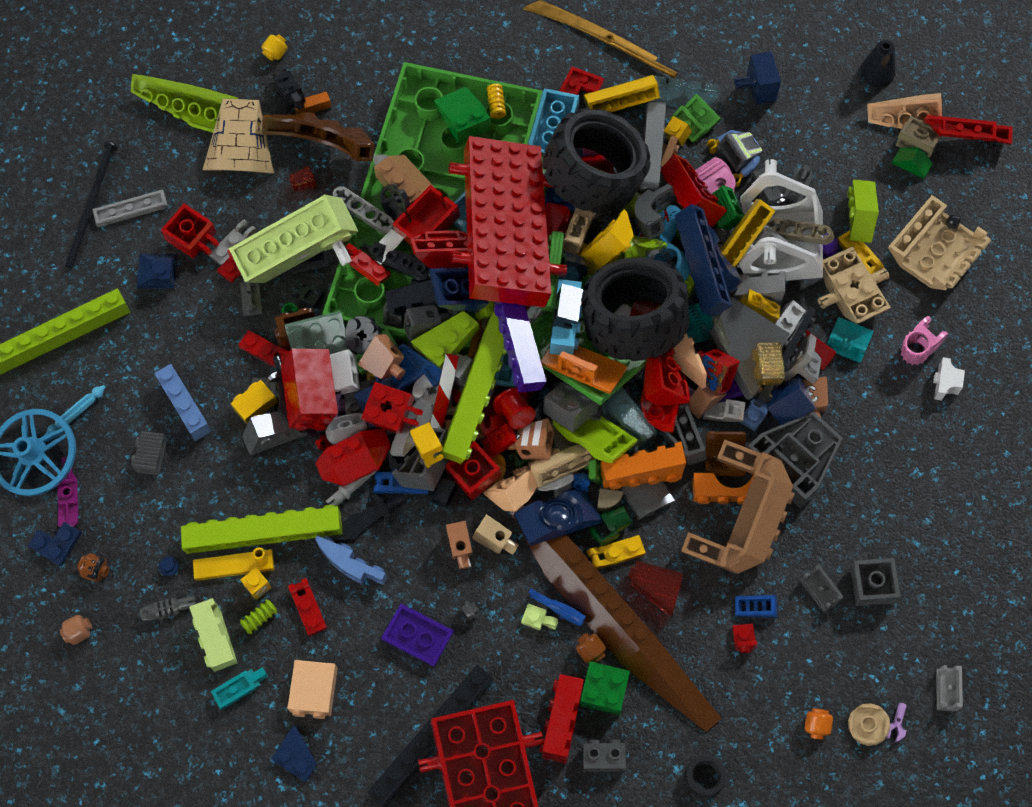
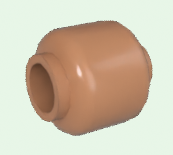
(75, 629)

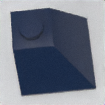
(156, 271)

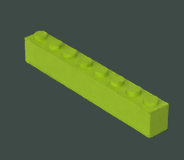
(62, 330)
(475, 393)
(261, 530)

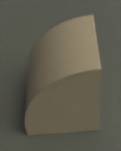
(609, 500)

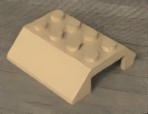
(933, 250)

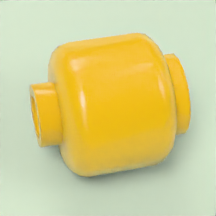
(274, 47)

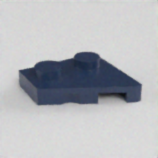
(295, 756)

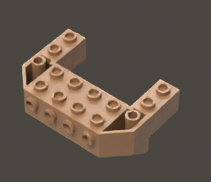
(758, 517)

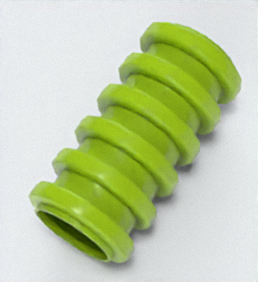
(258, 616)

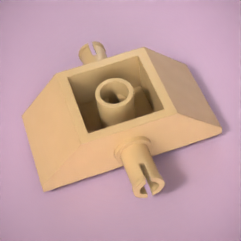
(853, 287)

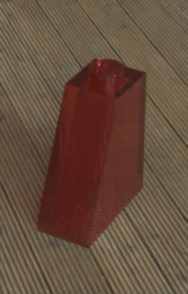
(657, 585)

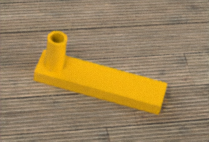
(233, 564)

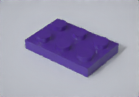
(417, 635)

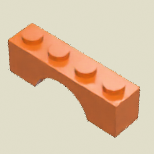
(709, 489)

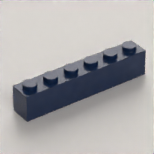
(703, 260)

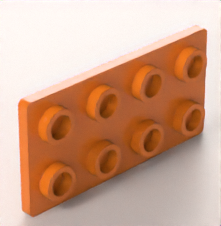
(587, 368)

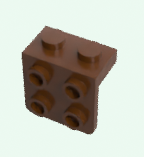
(286, 318)
(713, 446)

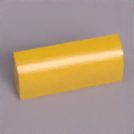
(623, 95)
(746, 231)

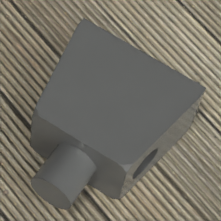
(422, 319)

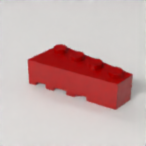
(562, 718)

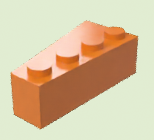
(644, 468)

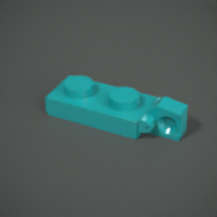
(238, 687)

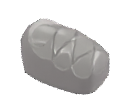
(345, 427)

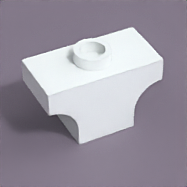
(947, 379)

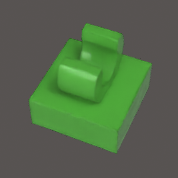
(594, 471)

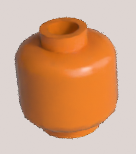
(818, 723)

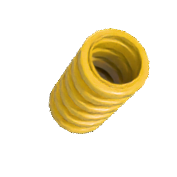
(496, 101)

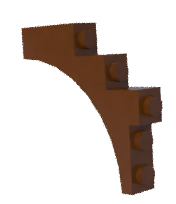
(329, 132)

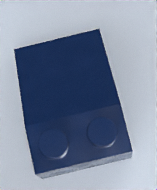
(452, 290)

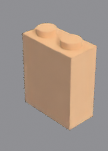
(312, 689)

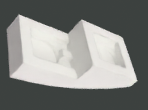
(726, 411)

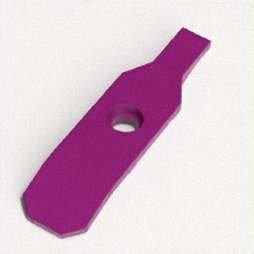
(68, 504)

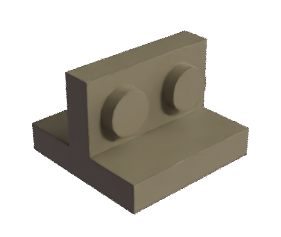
(918, 134)

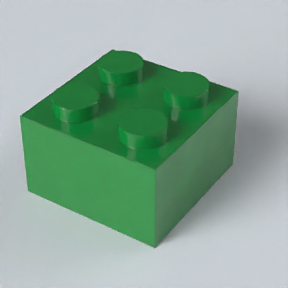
(604, 688)

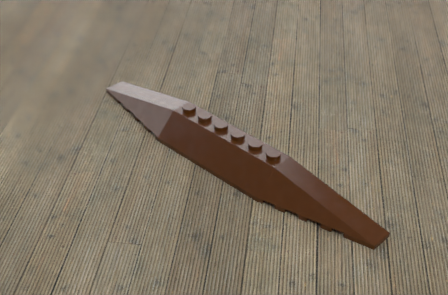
(619, 627)

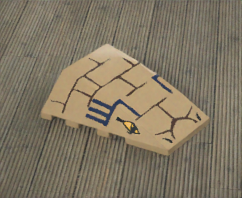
(239, 139)

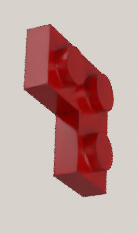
(581, 80)

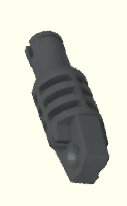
(166, 608)

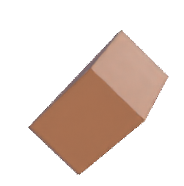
(703, 401)

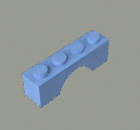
(183, 402)

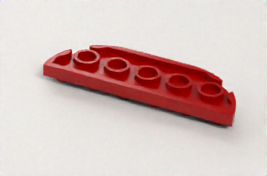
(660, 416)

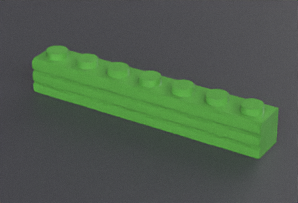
(555, 252)

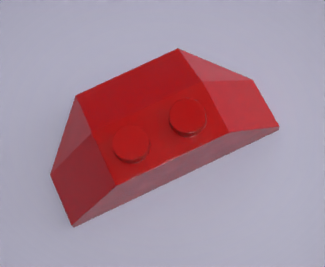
(436, 247)
(354, 457)

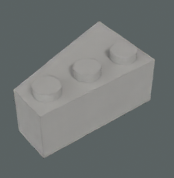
(770, 287)

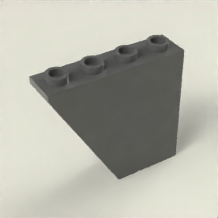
(744, 331)

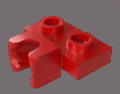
(498, 434)

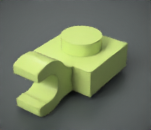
(536, 617)

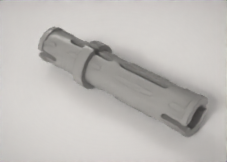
(345, 492)

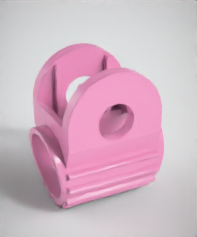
(716, 174)
(915, 337)

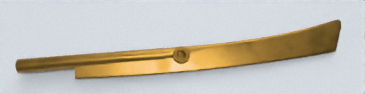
(551, 11)

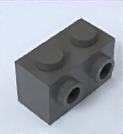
(604, 756)

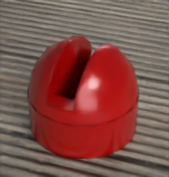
(319, 443)

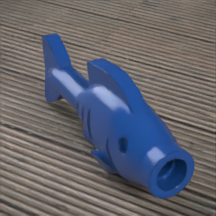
(563, 610)

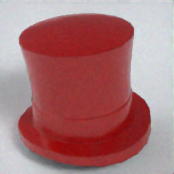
(514, 408)

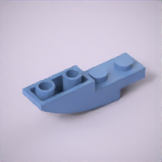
(343, 559)

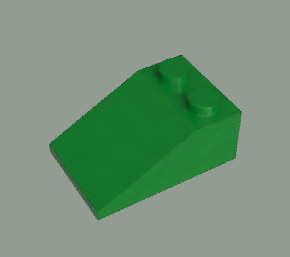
(463, 114)

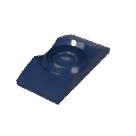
(557, 516)

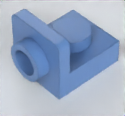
(754, 416)

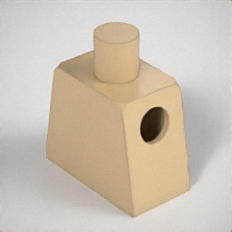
(487, 533)

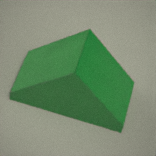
(913, 160)

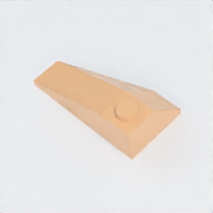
(898, 111)
(515, 490)

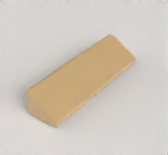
(560, 464)

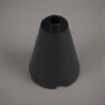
(880, 64)

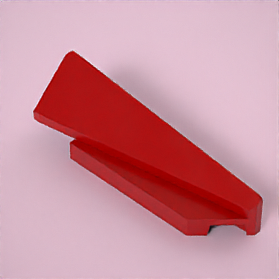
(970, 129)

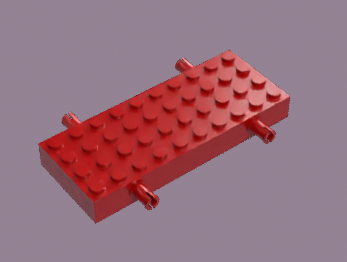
(505, 223)
(484, 757)

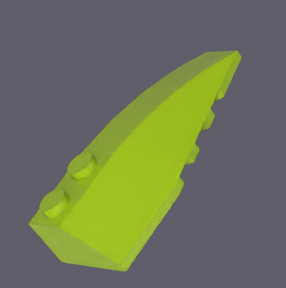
(186, 102)

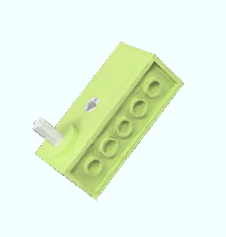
(295, 239)

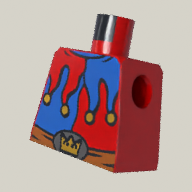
(720, 370)

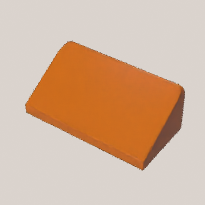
(316, 103)

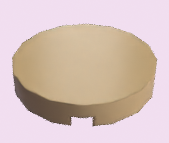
(869, 724)

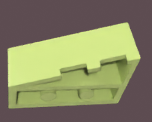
(213, 635)

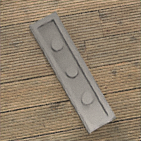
(130, 208)

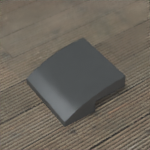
(647, 498)

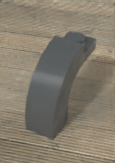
(647, 207)

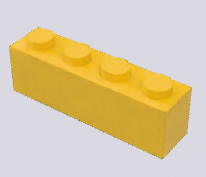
(608, 244)

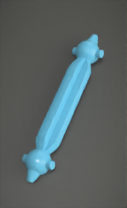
(78, 408)

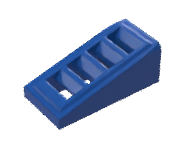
(756, 599)

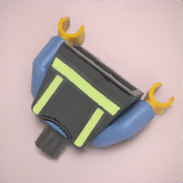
(740, 150)

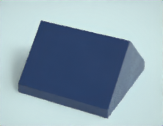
(790, 401)

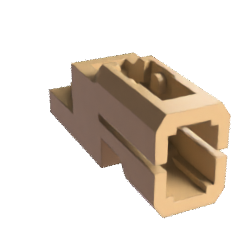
(577, 231)

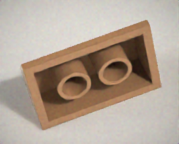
(402, 172)

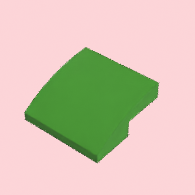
(698, 116)

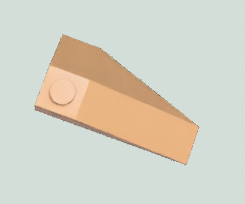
(690, 362)

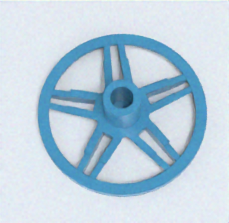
(31, 452)

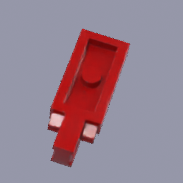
(367, 266)

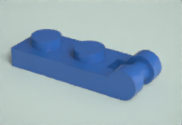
(394, 486)

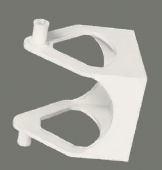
(801, 259)

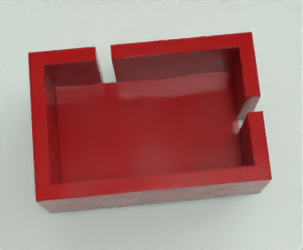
(427, 214)

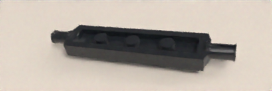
(398, 261)

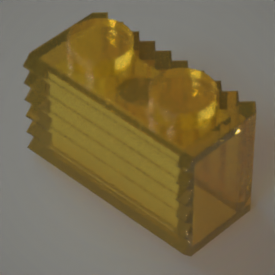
(768, 363)

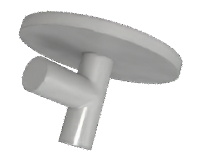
(559, 486)

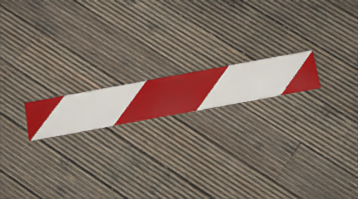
(444, 391)

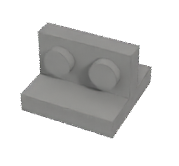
(805, 362)

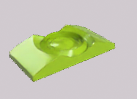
(600, 438)

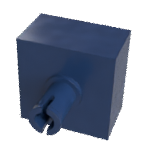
(761, 77)

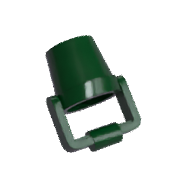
(616, 522)

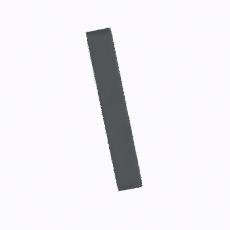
(654, 139)

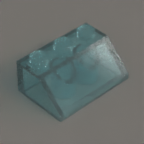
(627, 416)

